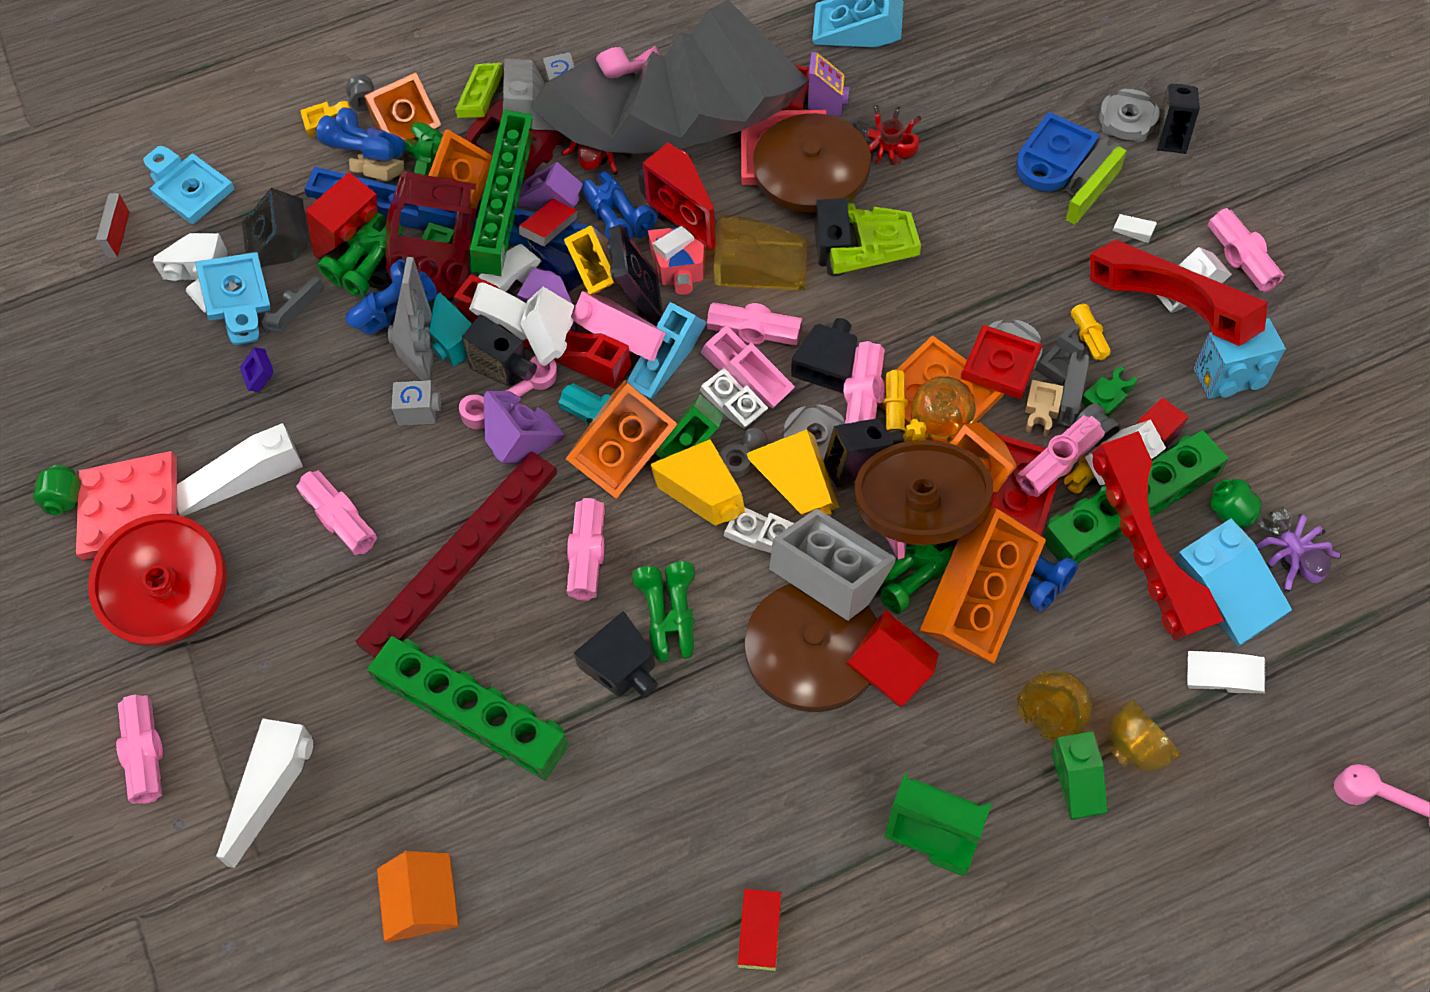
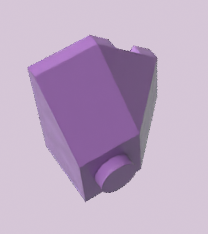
(516, 429)

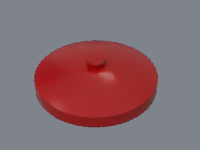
(157, 580)

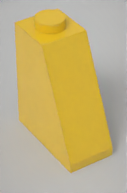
(591, 258)
(797, 472)
(700, 483)

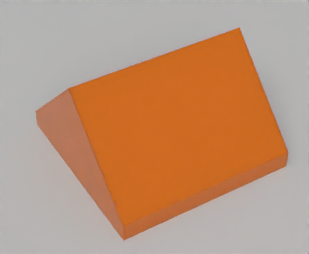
(400, 105)
(462, 162)
(417, 895)

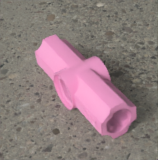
(1245, 250)
(755, 323)
(866, 385)
(1049, 467)
(336, 512)
(586, 549)
(139, 749)

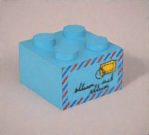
(1234, 368)

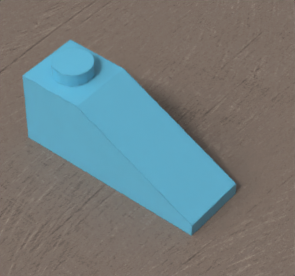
(681, 336)

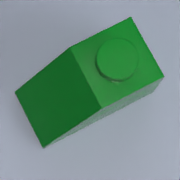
(692, 427)
(1080, 774)

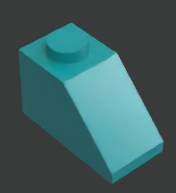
(447, 330)

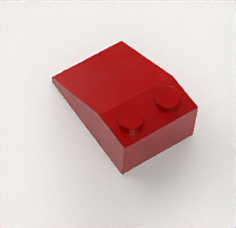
(678, 193)
(339, 213)

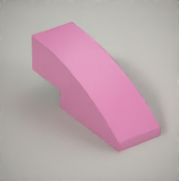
(747, 366)

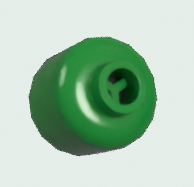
(57, 490)
(1236, 501)

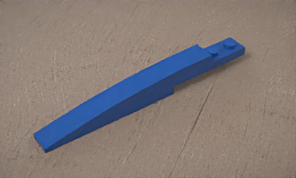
(420, 216)

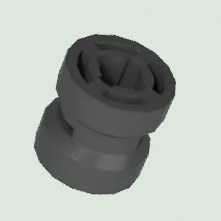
(1109, 425)

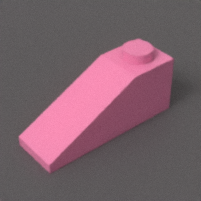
(607, 317)

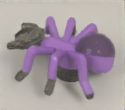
(1300, 553)

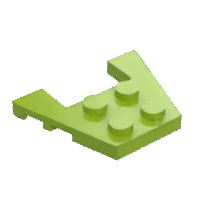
(881, 236)

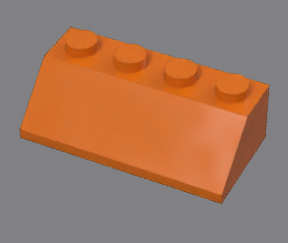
(983, 586)

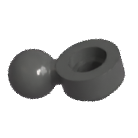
(751, 440)

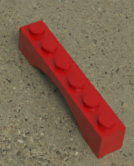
(1226, 310)
(588, 354)
(1182, 600)

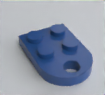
(1056, 150)

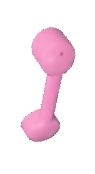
(616, 64)
(472, 406)
(1361, 783)

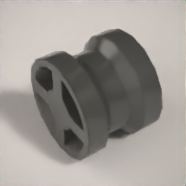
(356, 89)

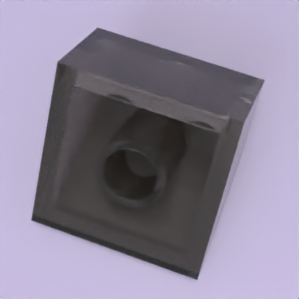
(276, 228)

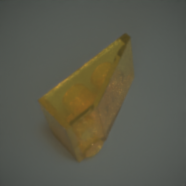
(758, 255)

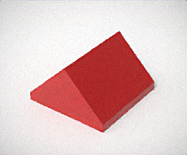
(894, 659)

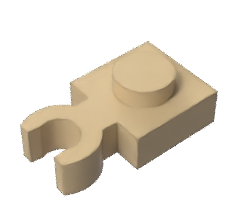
(376, 169)
(1043, 405)

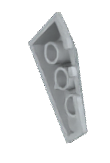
(521, 89)
(412, 324)

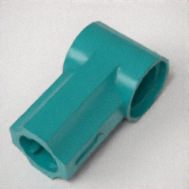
(581, 402)

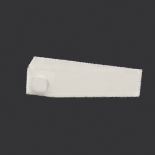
(240, 469)
(270, 772)

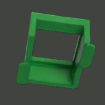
(936, 824)

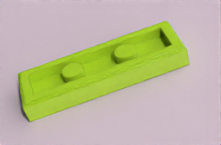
(479, 90)
(1095, 185)

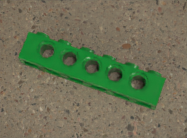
(501, 193)
(1204, 463)
(537, 756)

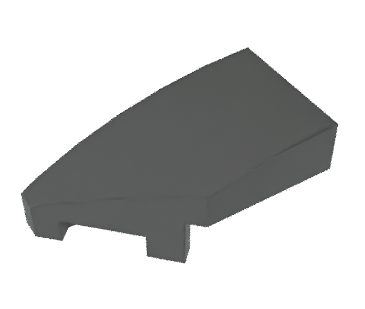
(1056, 361)

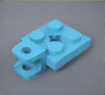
(175, 176)
(236, 307)

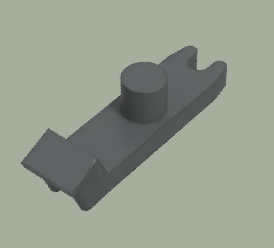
(1090, 165)
(294, 306)
(1072, 390)

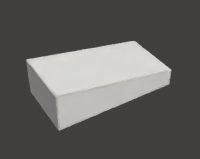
(1135, 227)
(672, 242)

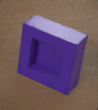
(256, 369)

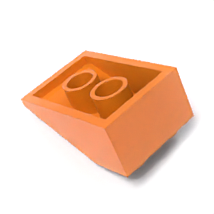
(621, 439)

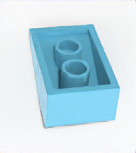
(857, 22)
(1237, 580)

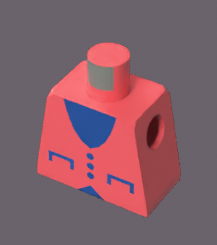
(683, 267)

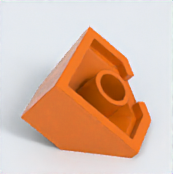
(989, 449)

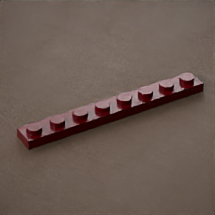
(458, 554)

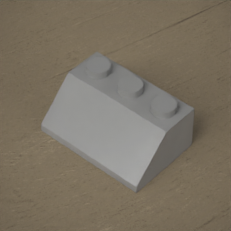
(830, 563)

